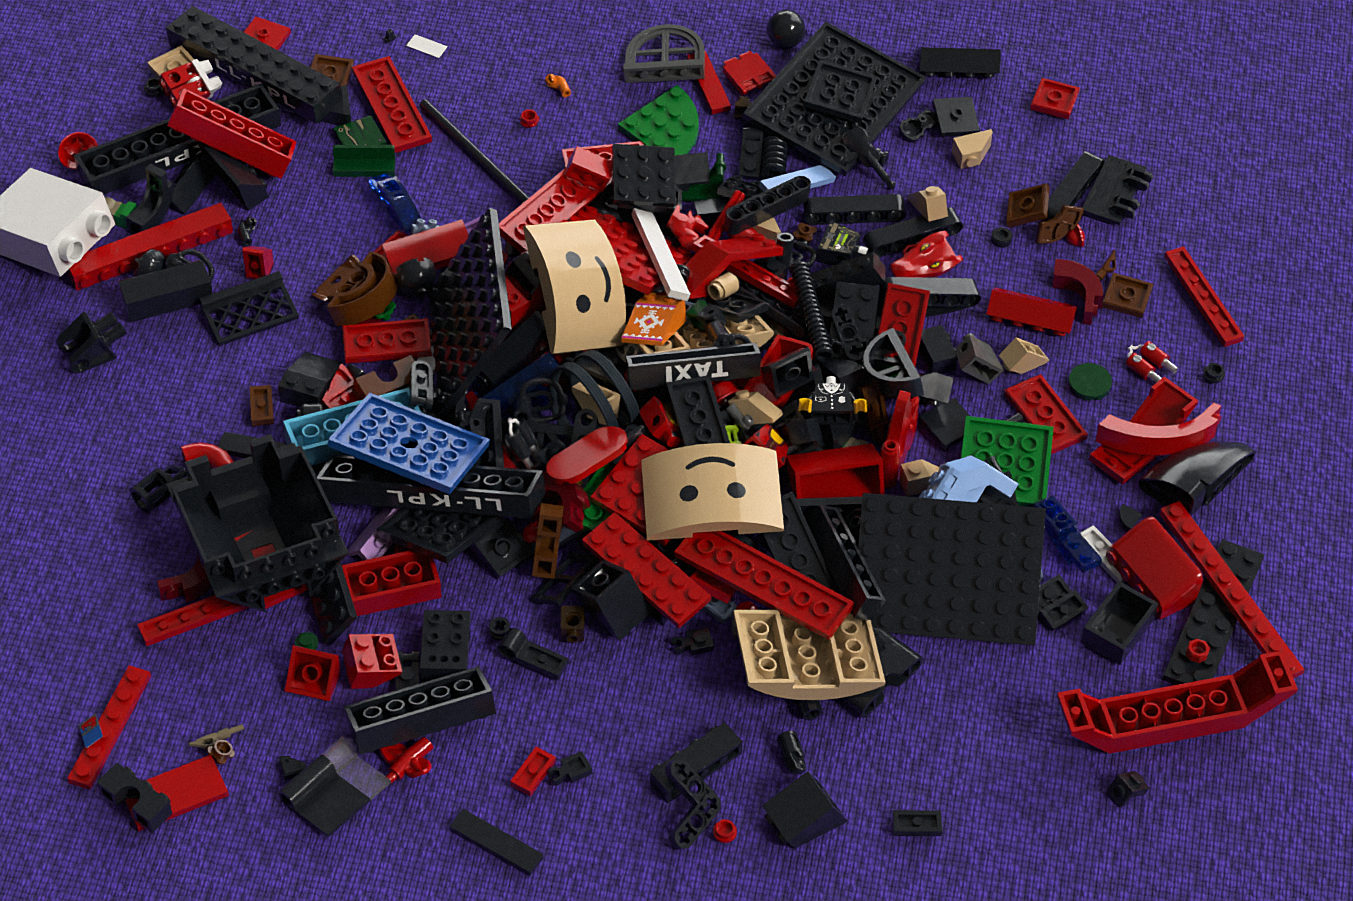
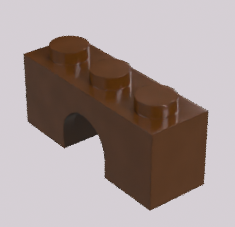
(372, 384)
(547, 541)

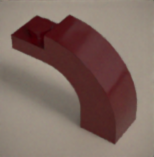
(1081, 280)
(573, 499)
(190, 584)

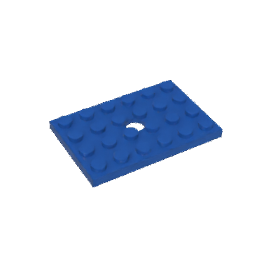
(380, 425)

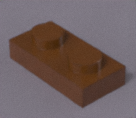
(261, 405)

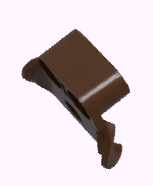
(350, 276)

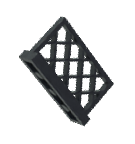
(239, 295)

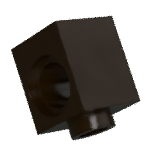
(572, 616)

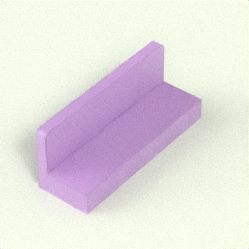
(368, 544)

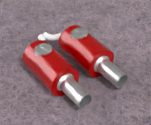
(1154, 355)

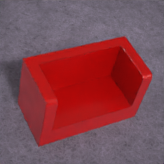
(589, 169)

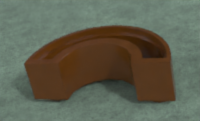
(369, 297)

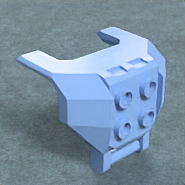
(966, 481)

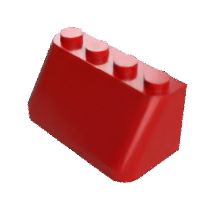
(780, 347)
(836, 472)
(1156, 567)

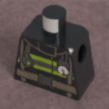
(839, 244)

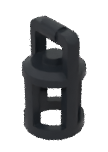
(155, 478)

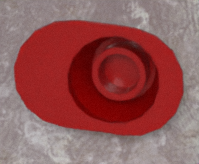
(724, 391)

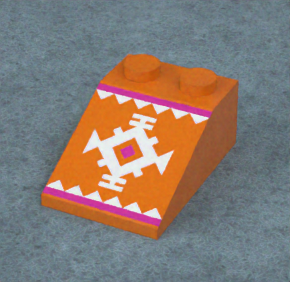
(654, 320)

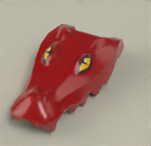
(927, 258)

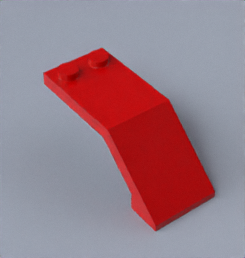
(717, 255)
(1164, 406)

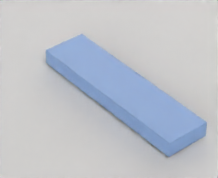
(818, 176)

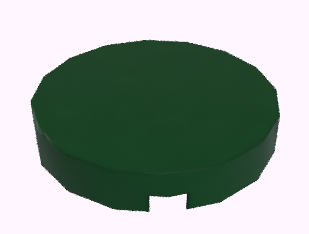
(1090, 381)

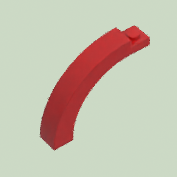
(1158, 439)

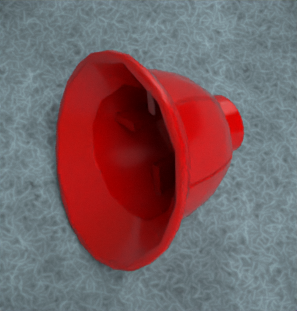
(72, 145)

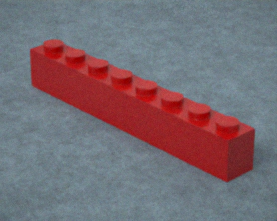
(168, 238)

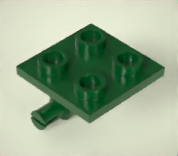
(708, 191)

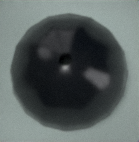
(786, 28)

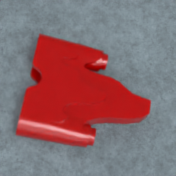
(899, 437)

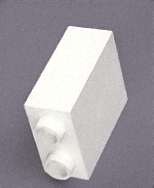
(51, 221)

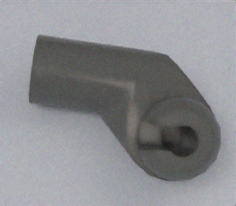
(742, 421)

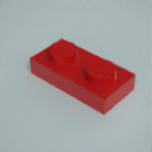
(533, 771)

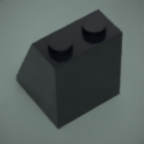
(612, 598)
(803, 811)

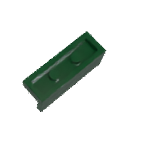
(363, 160)

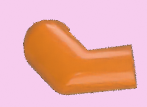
(558, 83)

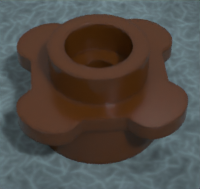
(804, 232)
(221, 751)

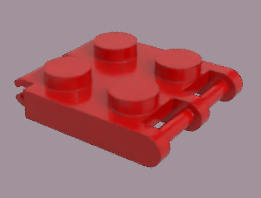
(748, 72)

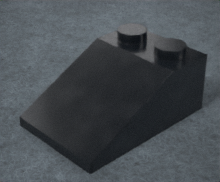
(307, 379)

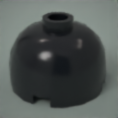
(416, 277)

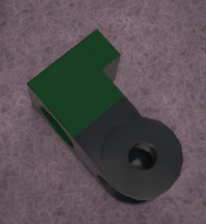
(704, 315)

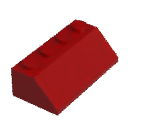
(1031, 310)

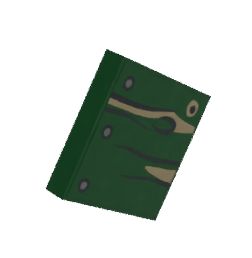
(360, 132)

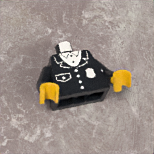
(832, 403)

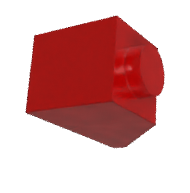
(257, 261)

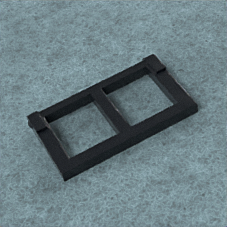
(540, 598)

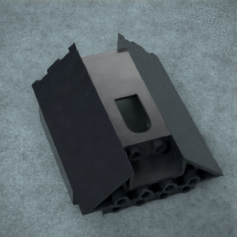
(280, 505)

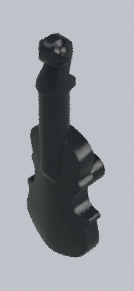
(914, 128)
(858, 141)

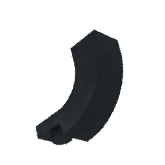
(155, 201)

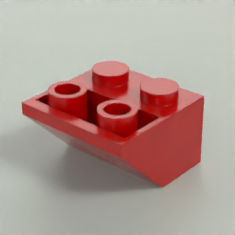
(370, 659)

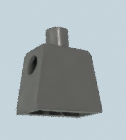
(978, 359)

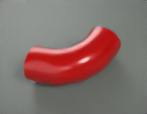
(216, 456)

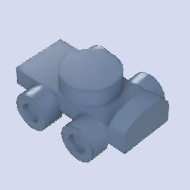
(420, 226)

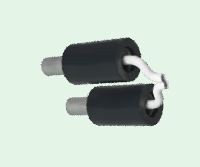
(521, 441)

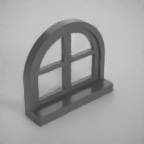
(664, 69)

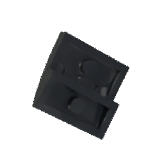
(1058, 603)

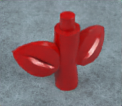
(407, 760)

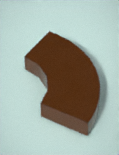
(1058, 227)

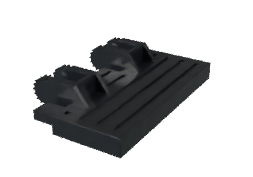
(1114, 191)

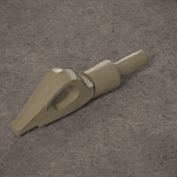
(212, 738)

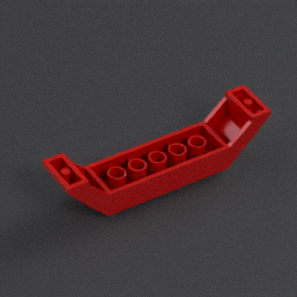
(1180, 709)

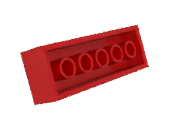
(232, 133)

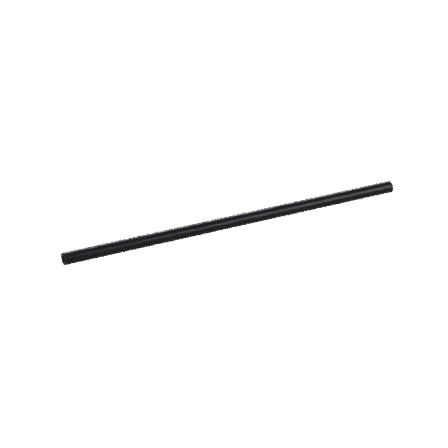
(477, 154)

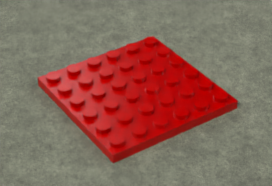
(630, 251)

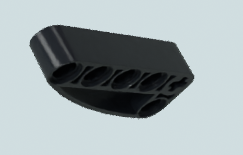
(945, 293)

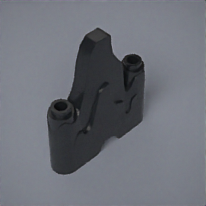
(898, 666)

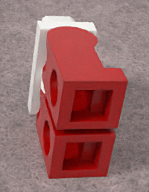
(191, 77)

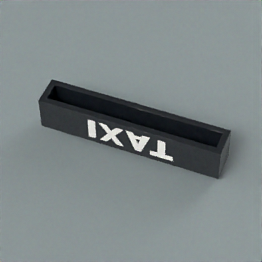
(718, 362)

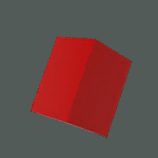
(312, 673)

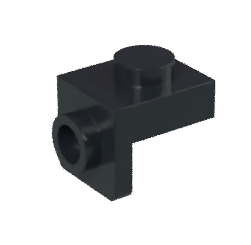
(1127, 786)

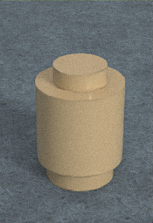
(723, 286)

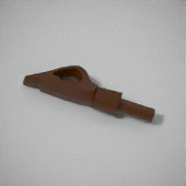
(1105, 267)

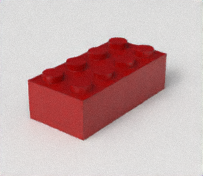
(392, 581)

